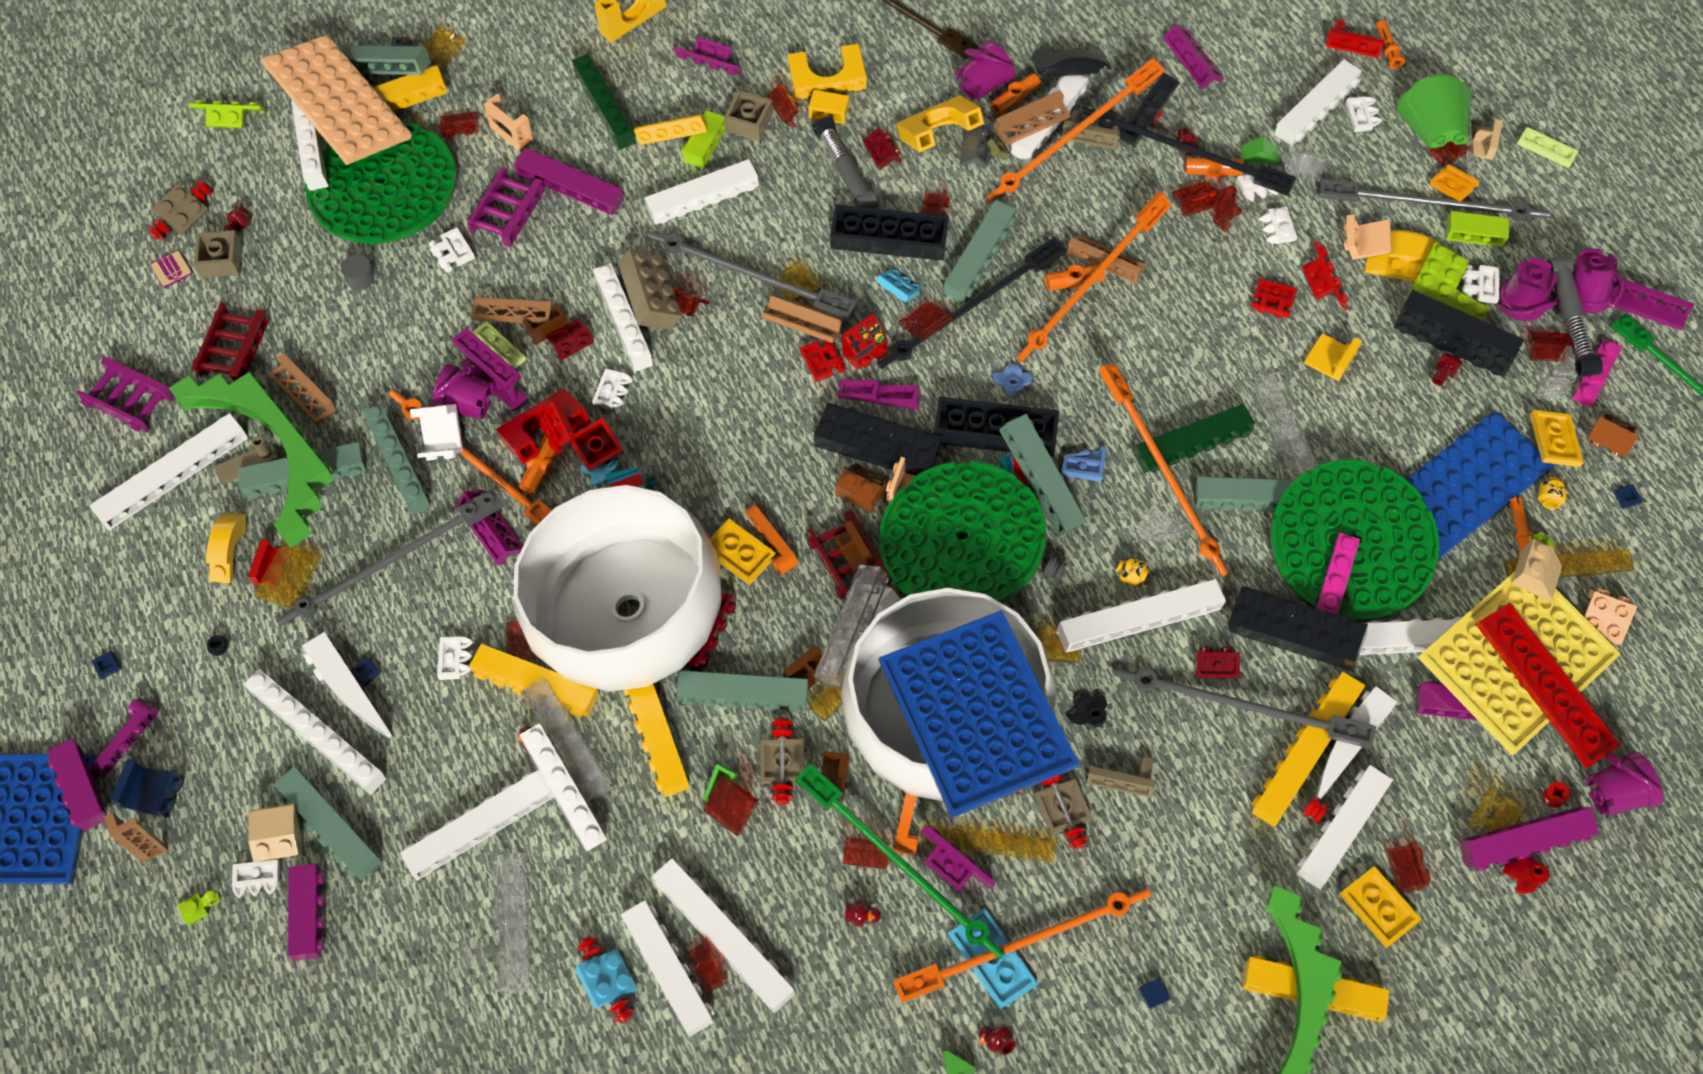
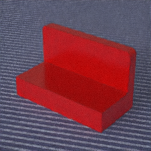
(261, 562)

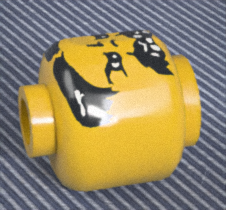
(1552, 493)
(1133, 571)

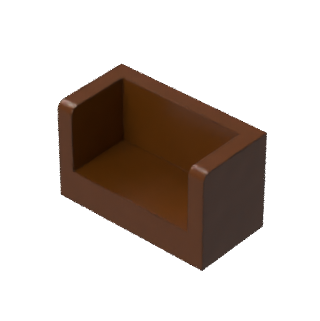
(538, 331)
(835, 769)

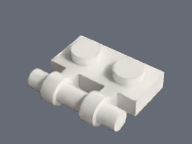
(457, 247)
(1487, 283)

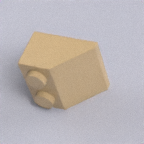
(1538, 570)
(274, 832)

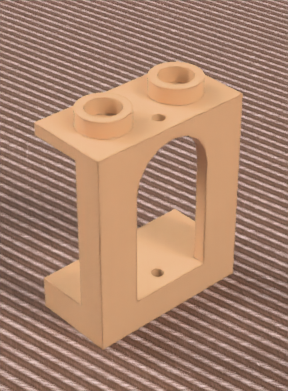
(519, 128)

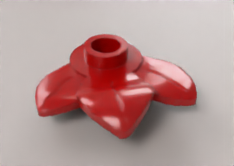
(1524, 872)

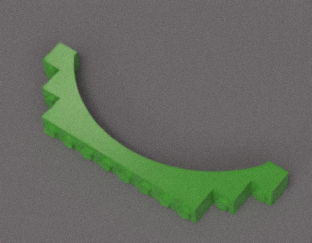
(306, 470)
(1313, 975)

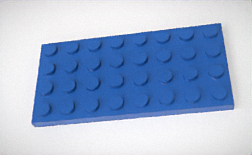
(1477, 478)

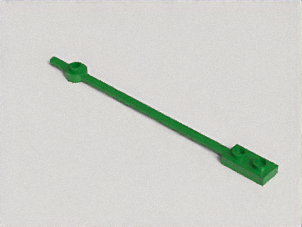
(1642, 339)
(828, 795)

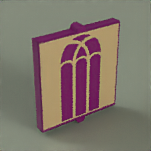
(171, 269)

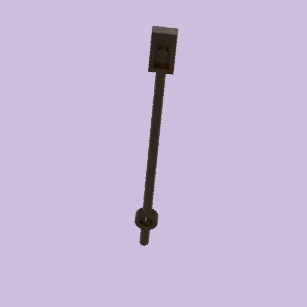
(948, 38)

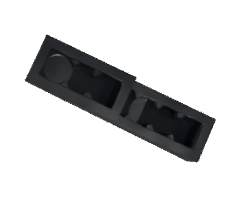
(1150, 107)

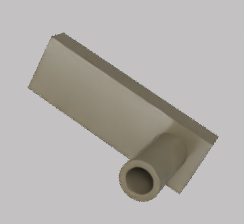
(1092, 134)
(262, 453)
(1137, 785)

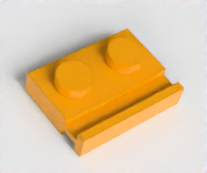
(1454, 183)

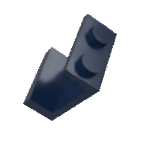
(146, 789)

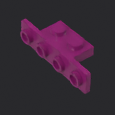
(710, 53)
(951, 864)

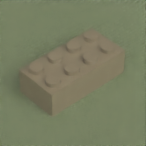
(649, 289)

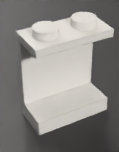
(439, 431)

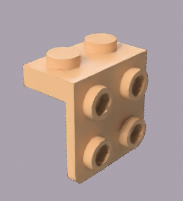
(1368, 238)
(1610, 614)

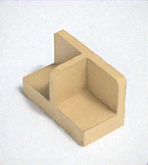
(1487, 140)

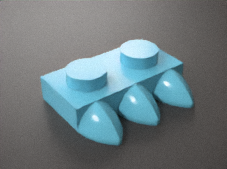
(898, 285)

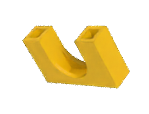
(615, 23)
(848, 79)
(917, 129)

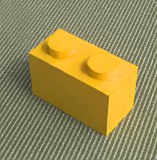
(831, 104)

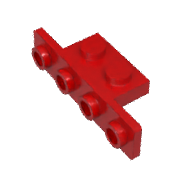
(1321, 277)

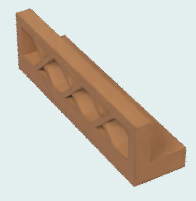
(1028, 116)
(1096, 253)
(512, 310)
(803, 318)
(306, 384)
(134, 837)

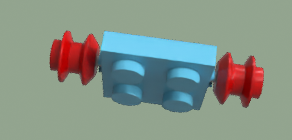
(606, 979)

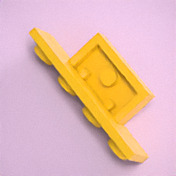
(670, 129)

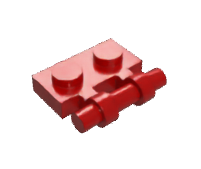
(1275, 293)
(817, 363)
(556, 426)

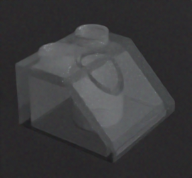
(1304, 165)

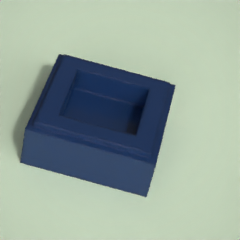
(1627, 496)
(106, 665)
(365, 671)
(1154, 994)

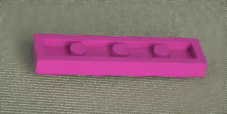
(1591, 385)
(1337, 573)

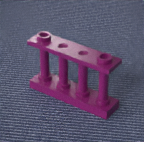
(518, 218)
(490, 368)
(128, 376)

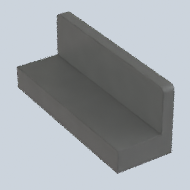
(975, 144)

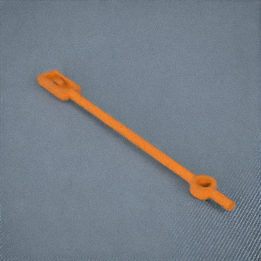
(1135, 83)
(1145, 221)
(1122, 394)
(535, 511)
(931, 978)

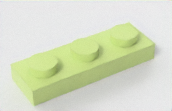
(1547, 147)
(499, 344)

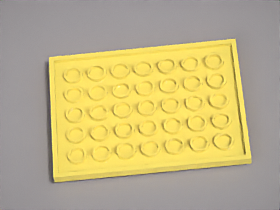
(1485, 683)

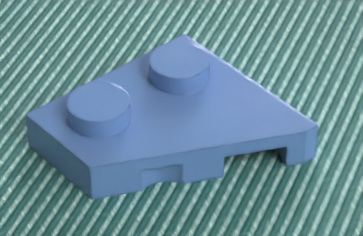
(1085, 465)

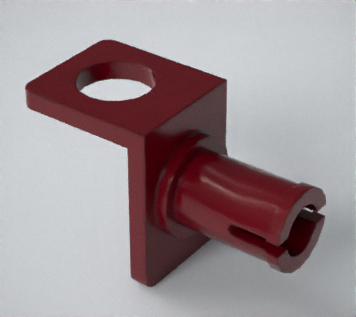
(1447, 366)

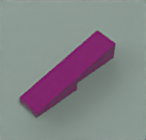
(871, 391)

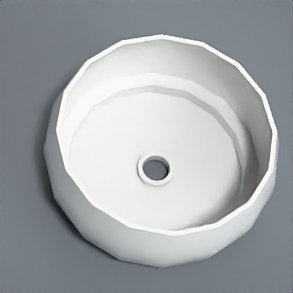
(594, 558)
(868, 701)

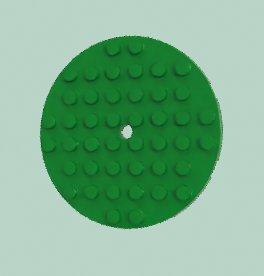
(415, 191)
(974, 498)
(1362, 500)

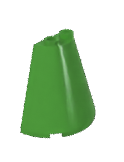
(1438, 109)

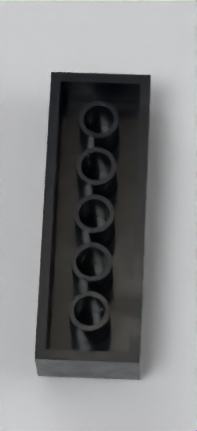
(889, 232)
(1458, 333)
(978, 423)
(876, 440)
(1298, 628)

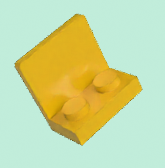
(1332, 356)

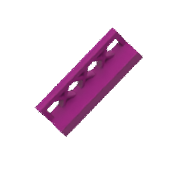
(1192, 56)
(1649, 307)
(489, 535)

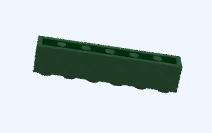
(603, 102)
(1197, 437)

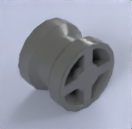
(1055, 569)

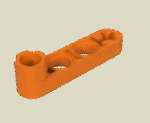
(785, 557)
(905, 842)

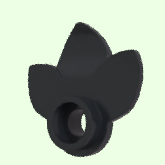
(1086, 707)

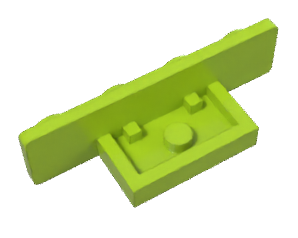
(226, 115)

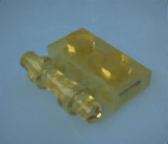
(439, 42)
(799, 276)
(1055, 648)
(1504, 813)

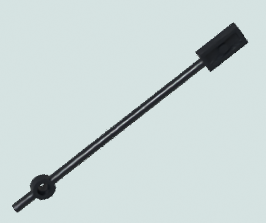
(1264, 176)
(1035, 260)

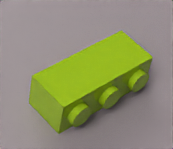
(701, 146)
(1477, 229)

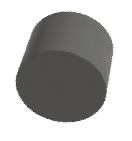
(357, 272)

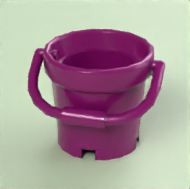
(985, 70)
(1595, 279)
(1528, 291)
(464, 390)
(1625, 785)

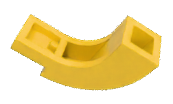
(221, 545)

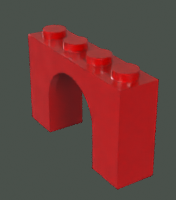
(517, 432)

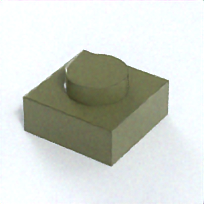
(998, 149)

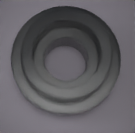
(213, 641)

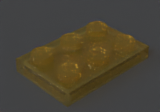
(287, 576)

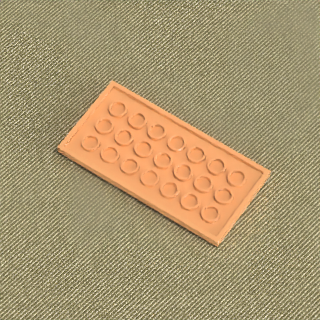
(336, 99)

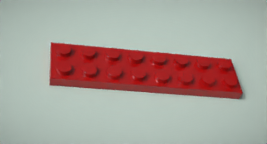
(1548, 685)

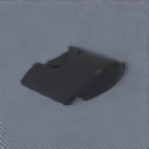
(1070, 61)

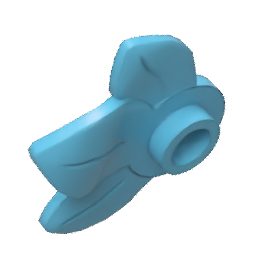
(598, 473)

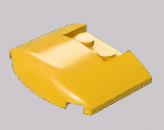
(1406, 256)

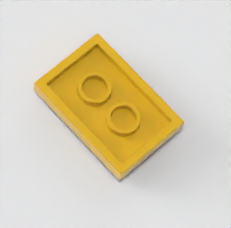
(1556, 438)
(741, 552)
(1380, 907)

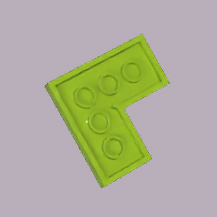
(1440, 278)

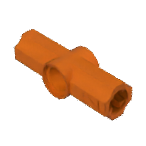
(1015, 94)
(1209, 168)
(1071, 278)
(537, 468)

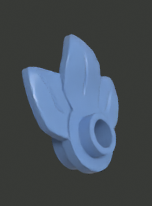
(1012, 379)

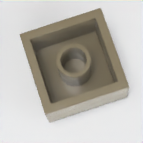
(748, 115)
(217, 254)

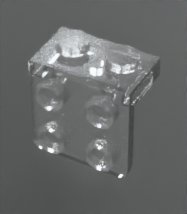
(1558, 381)

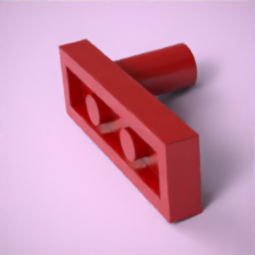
(1353, 42)

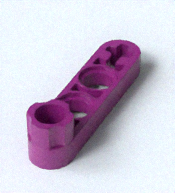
(142, 716)

